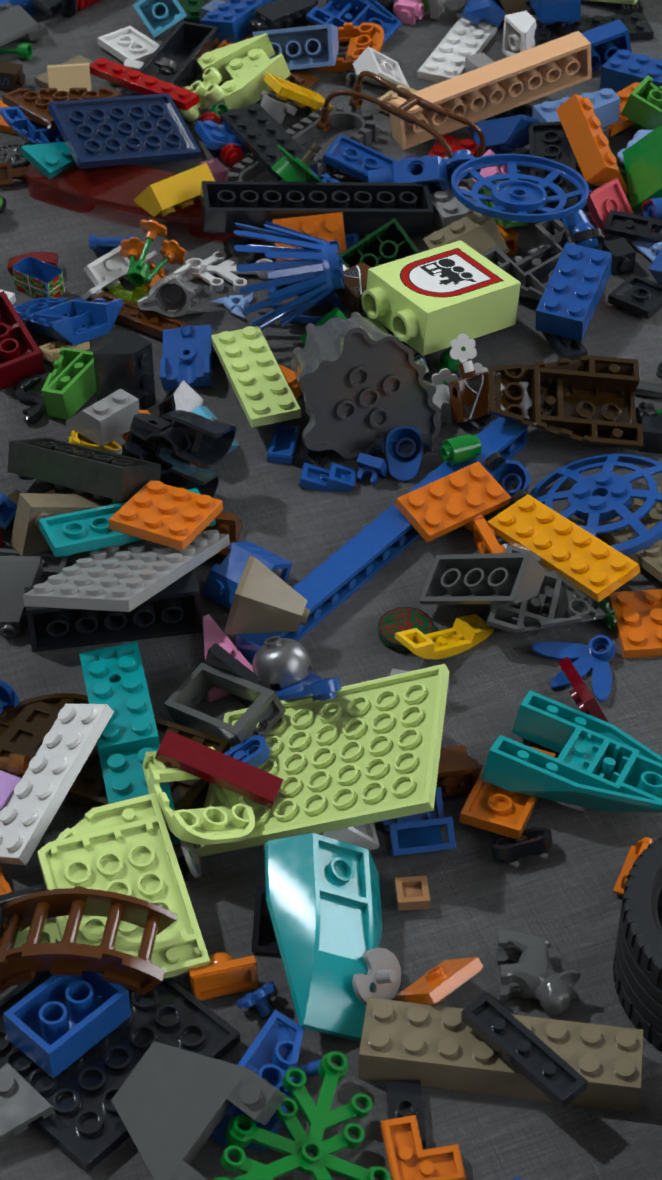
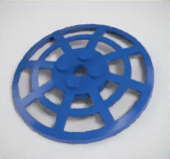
(518, 192)
(588, 504)

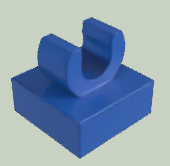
(371, 465)

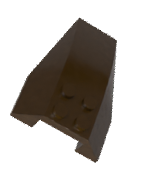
(574, 398)

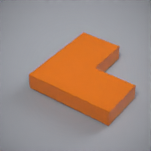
(409, 1160)

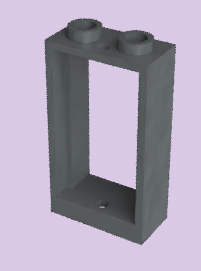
(265, 710)

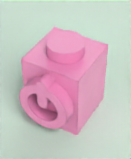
(409, 11)

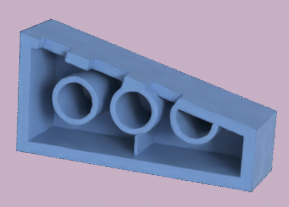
(605, 105)

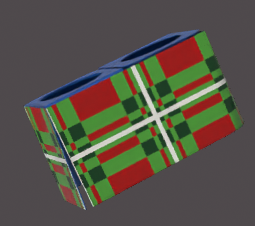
(34, 275)

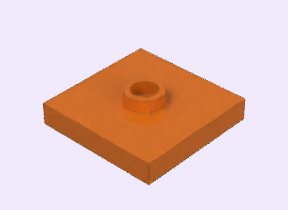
(441, 981)

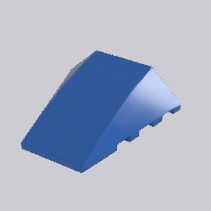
(69, 320)

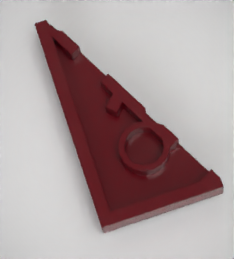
(581, 694)

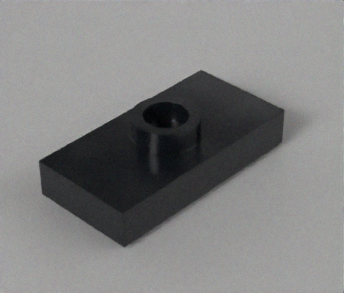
(404, 1100)

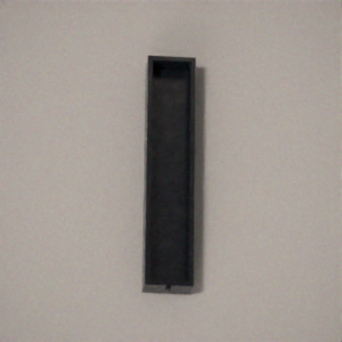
(183, 46)

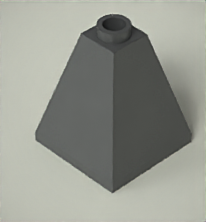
(16, 574)

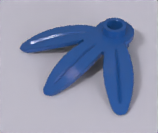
(588, 660)

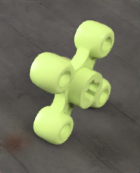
(208, 92)

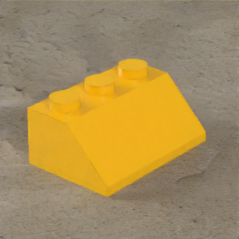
(174, 191)

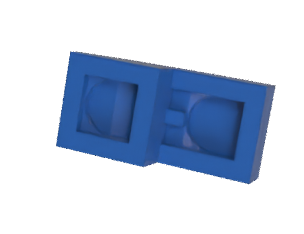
(335, 479)

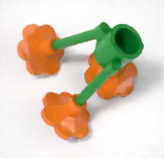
(135, 249)

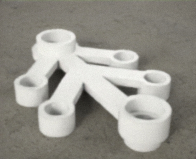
(223, 268)

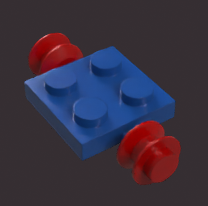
(220, 138)

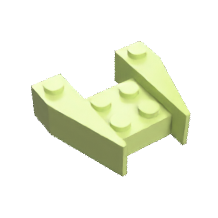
(246, 68)

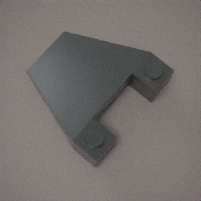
(537, 267)
(179, 1100)

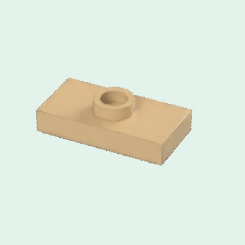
(51, 350)

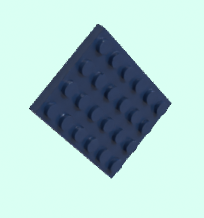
(123, 130)

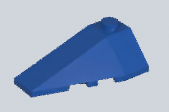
(270, 1056)

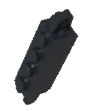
(281, 15)

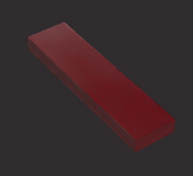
(219, 769)

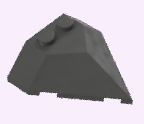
(555, 605)

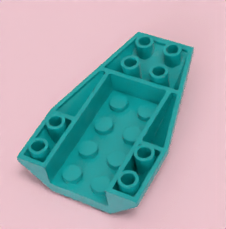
(324, 919)

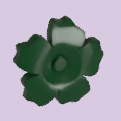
(610, 620)

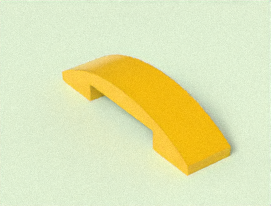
(464, 635)

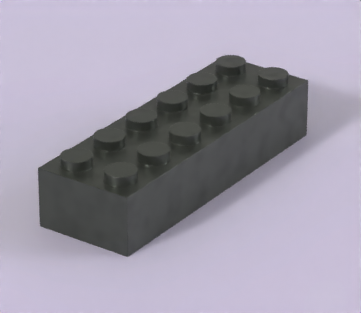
(80, 468)

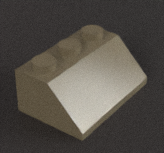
(474, 230)

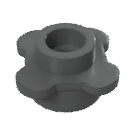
(166, 66)

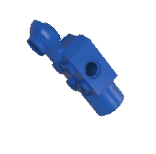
(428, 169)

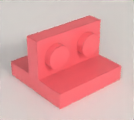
(606, 198)

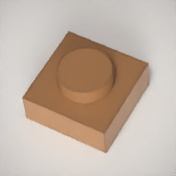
(412, 893)

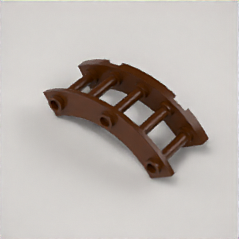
(72, 958)

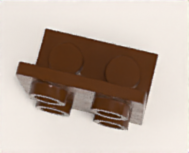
(456, 772)

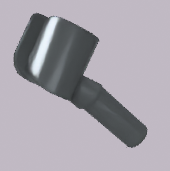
(350, 77)

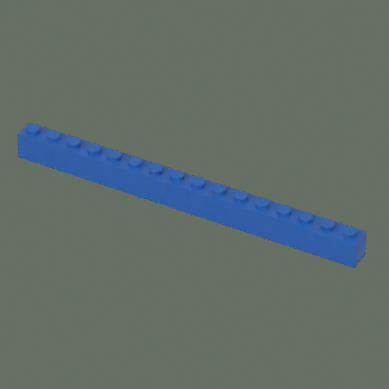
(378, 543)

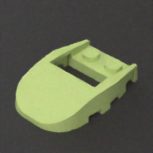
(203, 825)

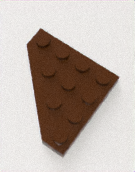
(36, 104)

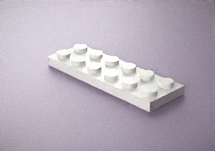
(460, 42)
(49, 779)

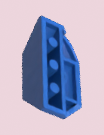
(505, 133)

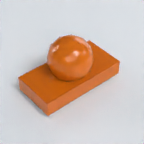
(223, 976)

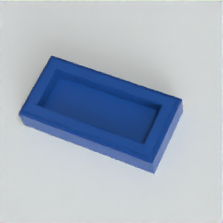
(284, 444)

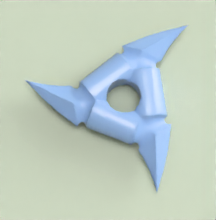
(235, 303)

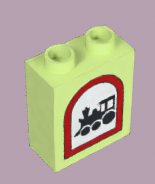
(440, 296)

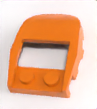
(359, 39)

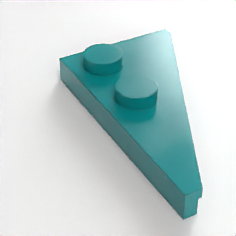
(49, 157)

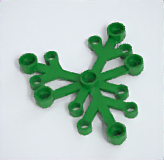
(319, 1119)

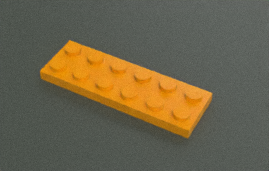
(565, 547)

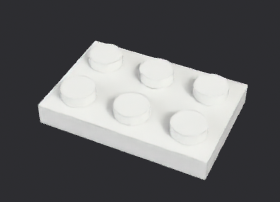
(128, 44)

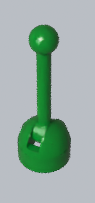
(23, 51)

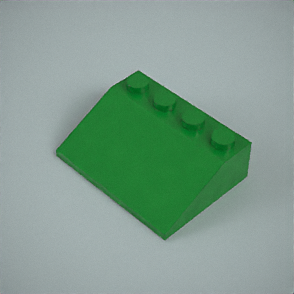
(644, 169)

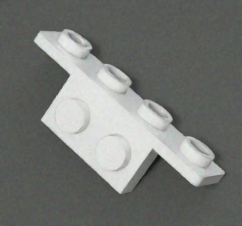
(108, 271)

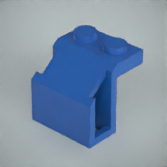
(226, 576)
(420, 831)

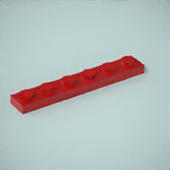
(142, 83)

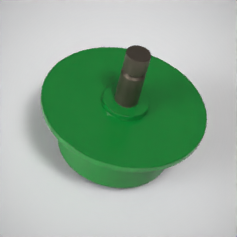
(294, 169)

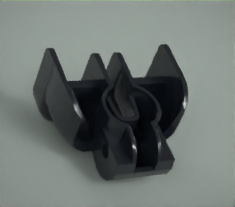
(191, 438)

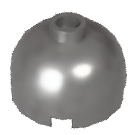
(281, 662)

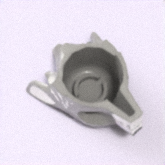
(173, 294)

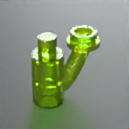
(137, 293)

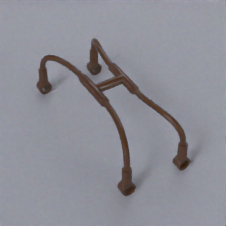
(400, 112)

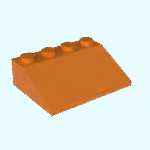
(589, 141)

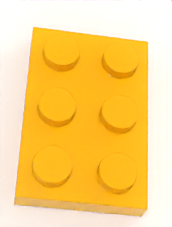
(300, 95)

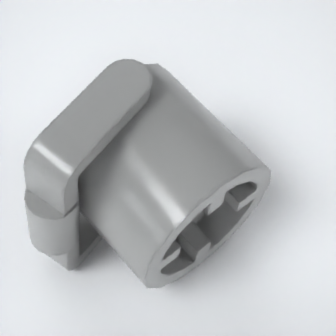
(276, 107)

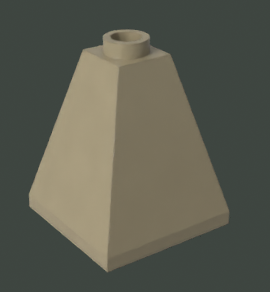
(265, 603)

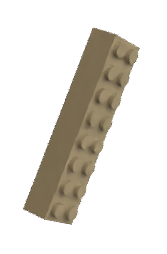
(443, 1052)

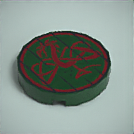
(399, 620)

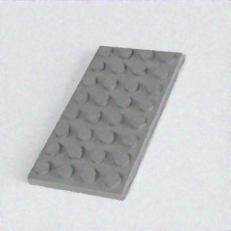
(123, 575)

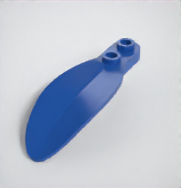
(313, 686)

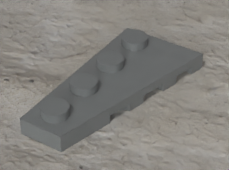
(19, 1103)

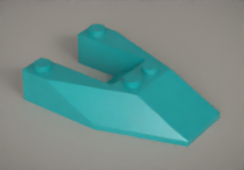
(596, 762)

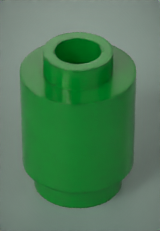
(461, 449)

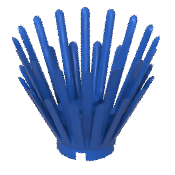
(319, 268)

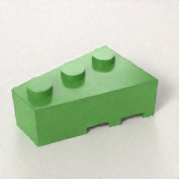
(70, 383)

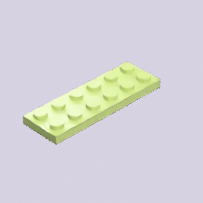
(255, 376)

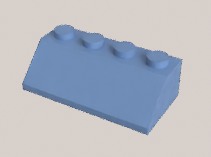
(305, 45)

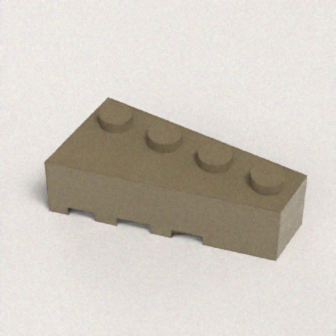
(32, 506)

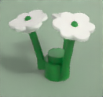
(458, 352)

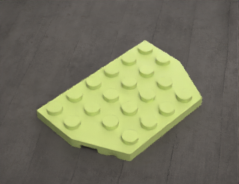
(128, 853)

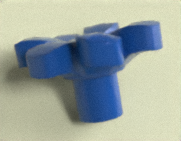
(259, 999)

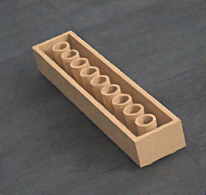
(497, 87)

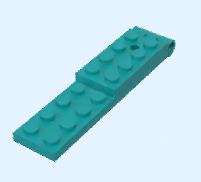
(118, 679)

